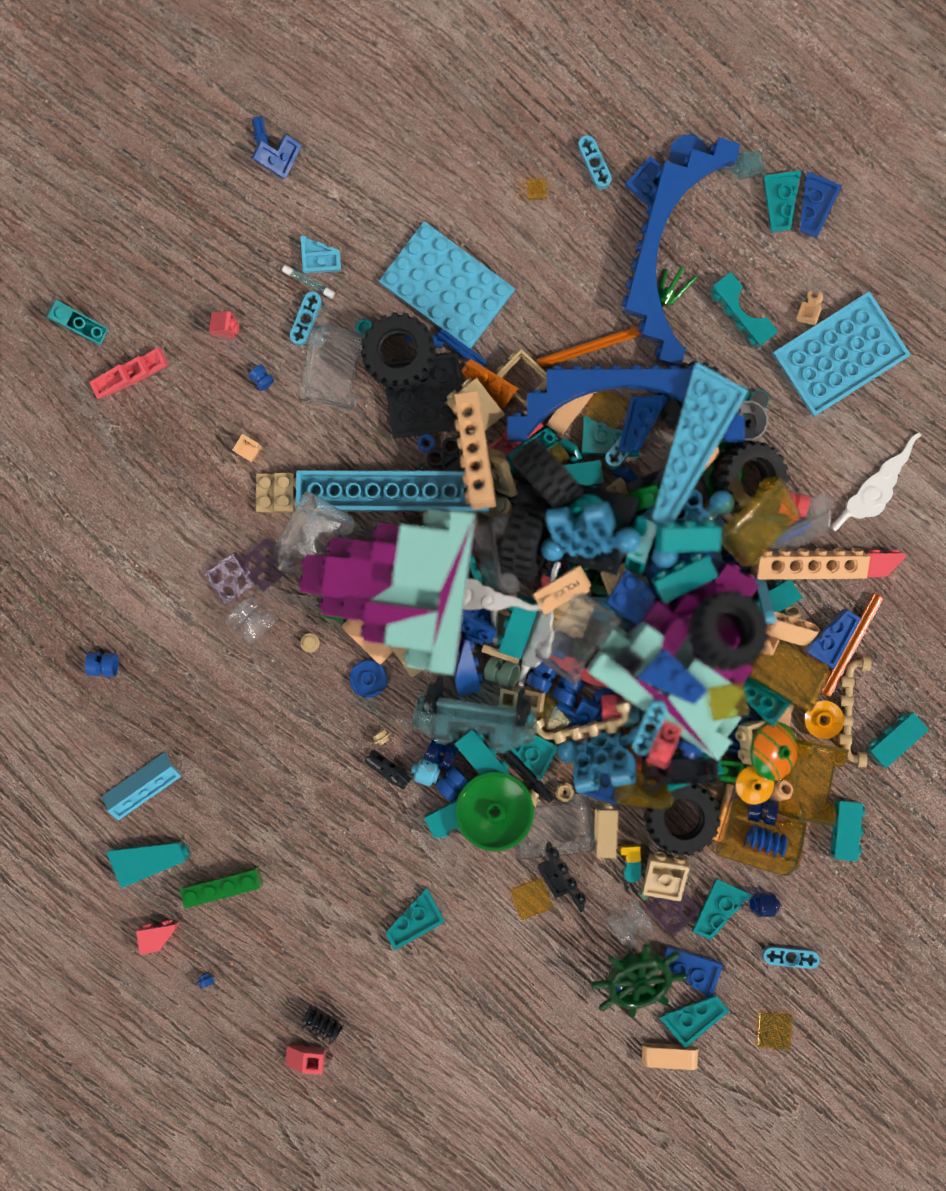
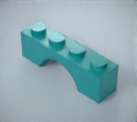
(755, 329)

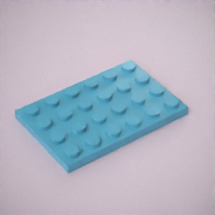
(446, 285)
(841, 354)

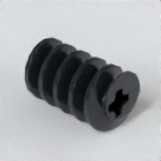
(321, 1024)

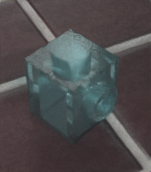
(748, 165)

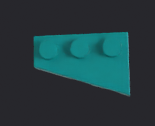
(417, 920)

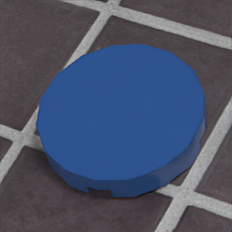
(683, 146)
(368, 679)

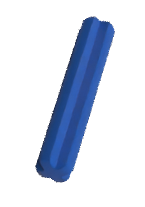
(460, 347)

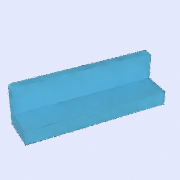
(140, 786)

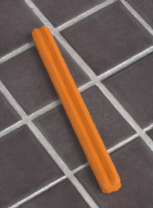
(588, 347)
(853, 643)

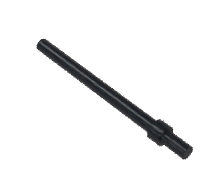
(538, 786)

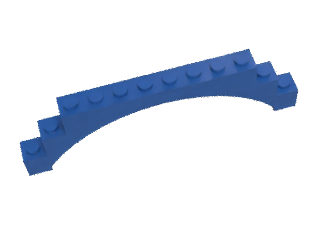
(642, 293)
(571, 384)

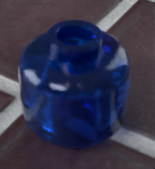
(764, 904)

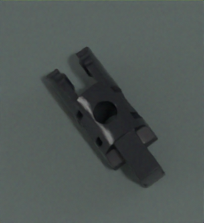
(387, 769)

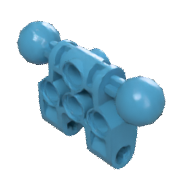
(720, 504)
(585, 535)
(601, 755)

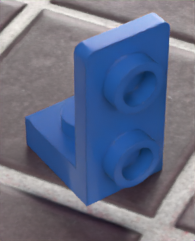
(476, 628)

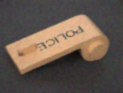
(562, 589)

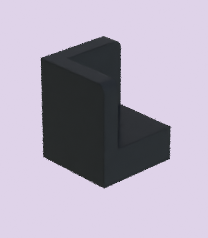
(629, 660)

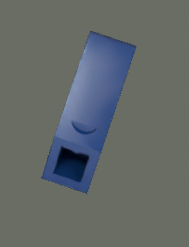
(465, 675)

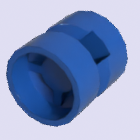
(101, 664)
(541, 682)
(567, 691)
(452, 783)

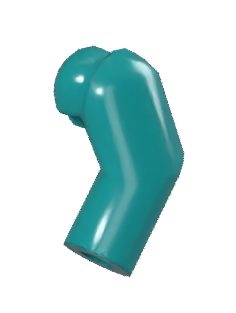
(573, 449)

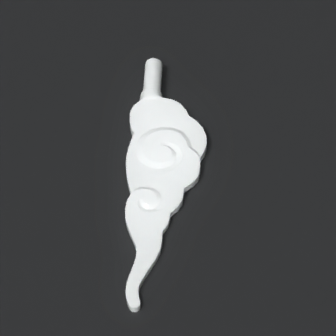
(876, 489)
(481, 597)
(539, 632)

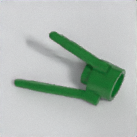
(667, 294)

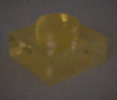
(536, 189)

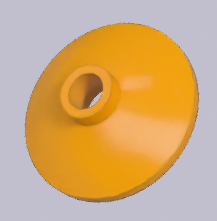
(834, 722)
(745, 786)

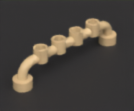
(847, 701)
(593, 728)

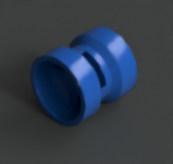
(261, 377)

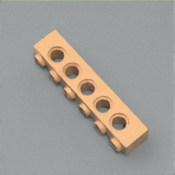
(485, 496)
(855, 568)

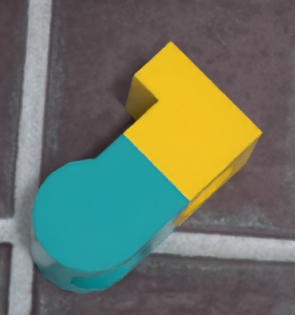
(632, 866)

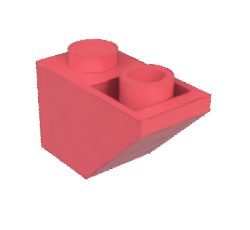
(224, 325)
(883, 563)
(664, 744)
(154, 937)
(305, 1059)

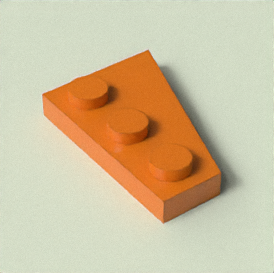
(497, 387)

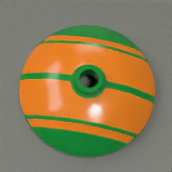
(773, 751)

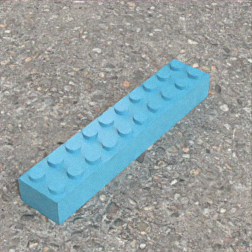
(388, 490)

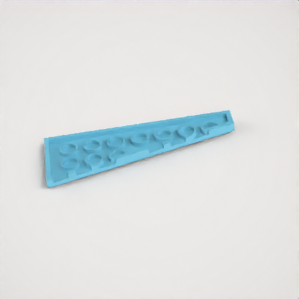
(702, 423)

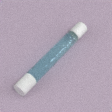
(307, 281)

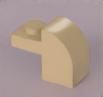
(510, 696)

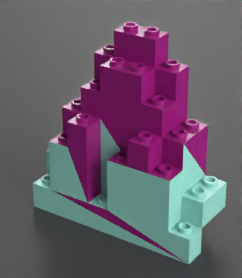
(402, 585)
(666, 628)

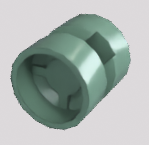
(501, 671)

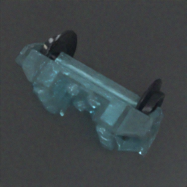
(444, 717)

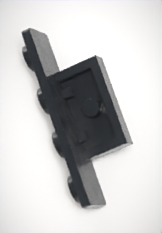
(558, 877)

